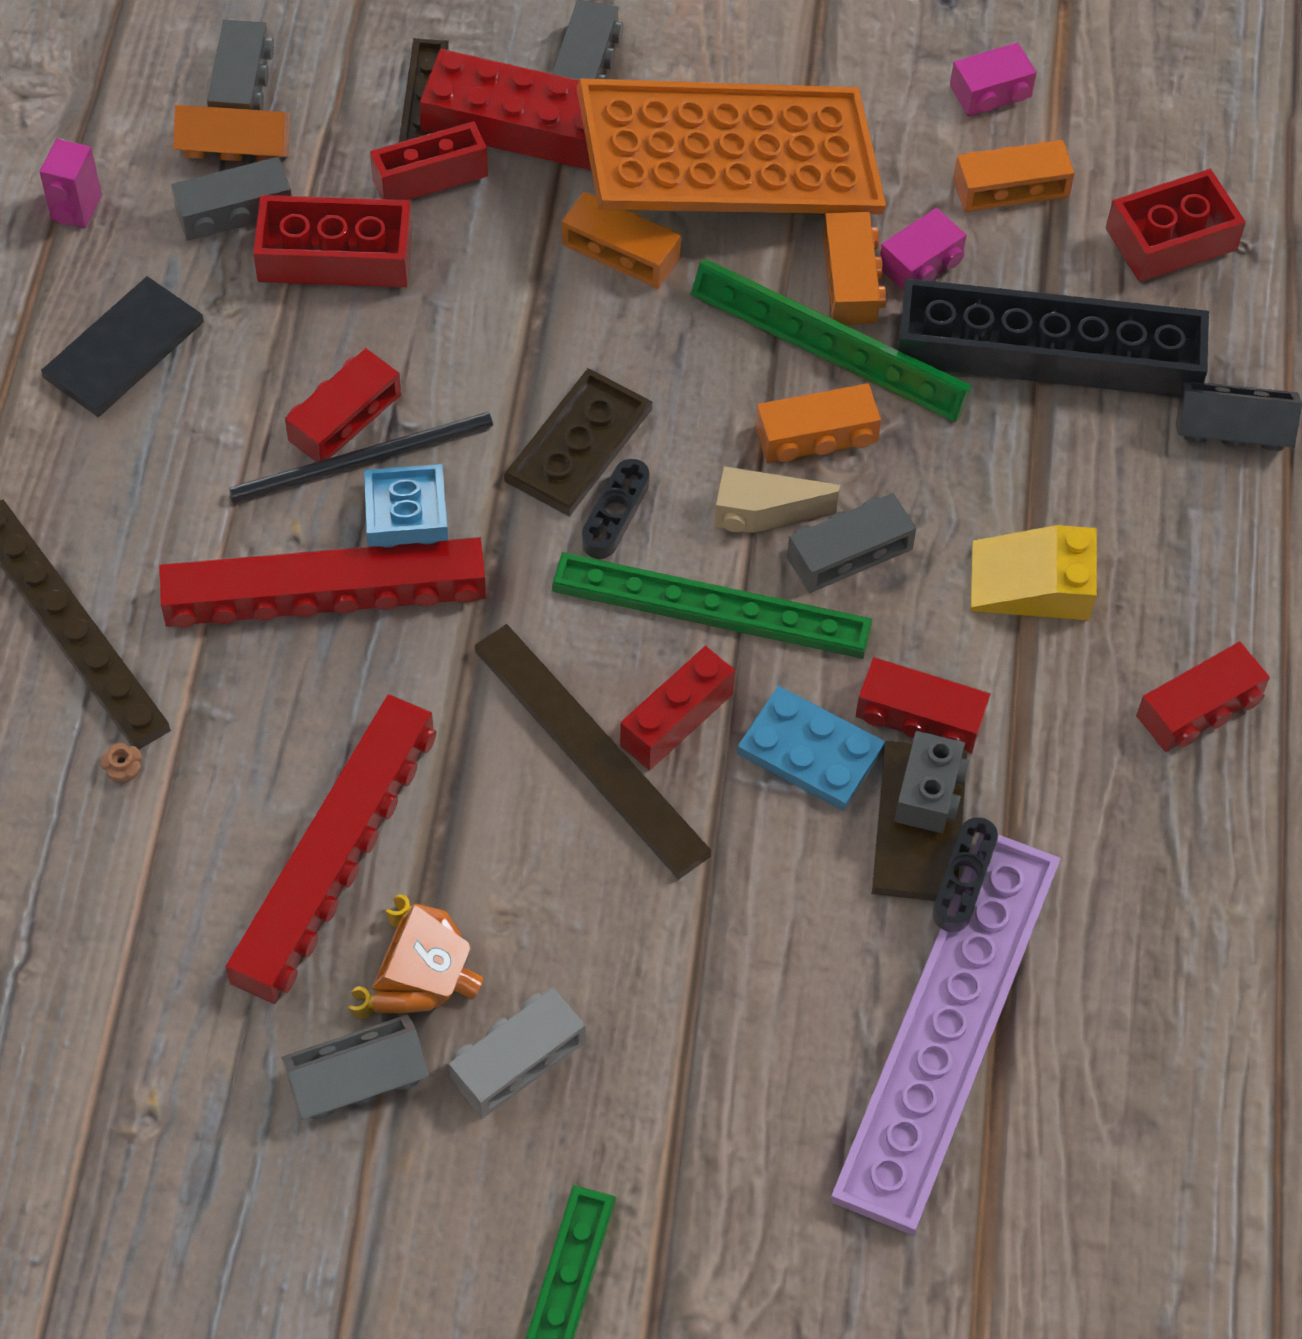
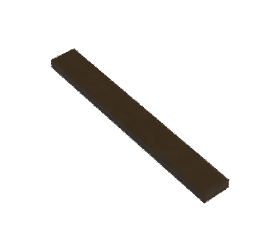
(593, 752)

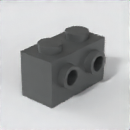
(929, 782)

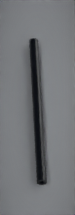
(360, 457)

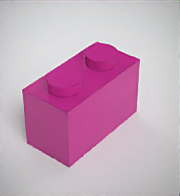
(993, 79)
(70, 183)
(923, 249)

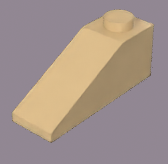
(766, 501)

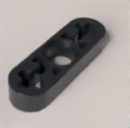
(615, 524)
(968, 891)

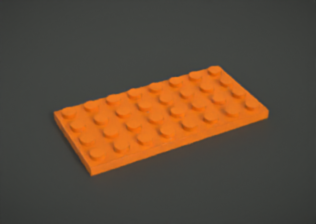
(729, 147)

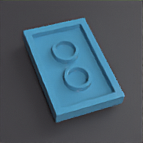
(405, 505)
(811, 748)

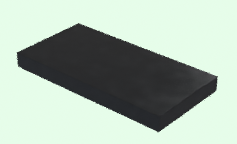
(122, 346)

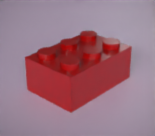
(1175, 225)

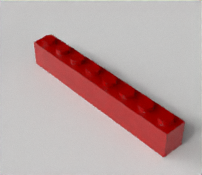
(321, 582)
(331, 850)

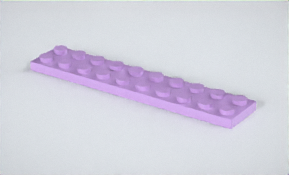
(944, 1041)

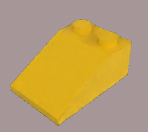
(1036, 573)

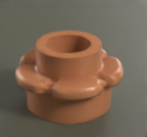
(121, 771)

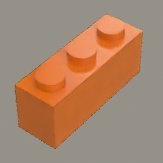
(231, 132)
(1013, 175)
(621, 240)
(853, 268)
(817, 423)

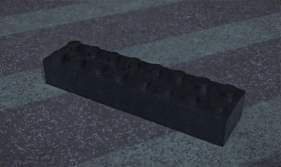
(1053, 337)

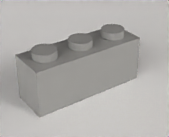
(516, 1051)

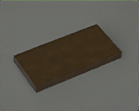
(578, 442)
(909, 858)

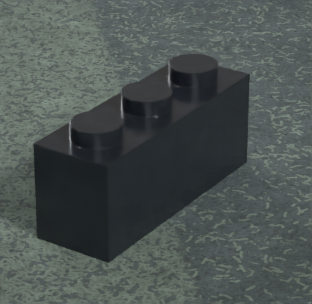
(1238, 415)

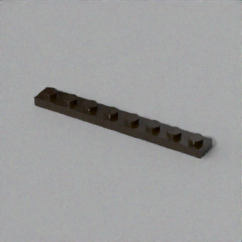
(78, 635)

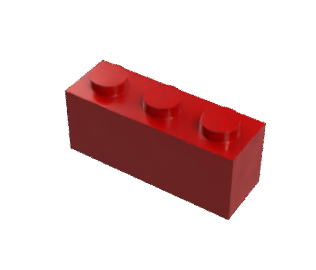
(429, 163)
(343, 406)
(1203, 697)
(921, 703)
(677, 708)

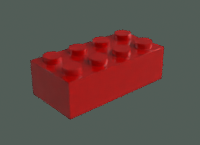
(333, 241)

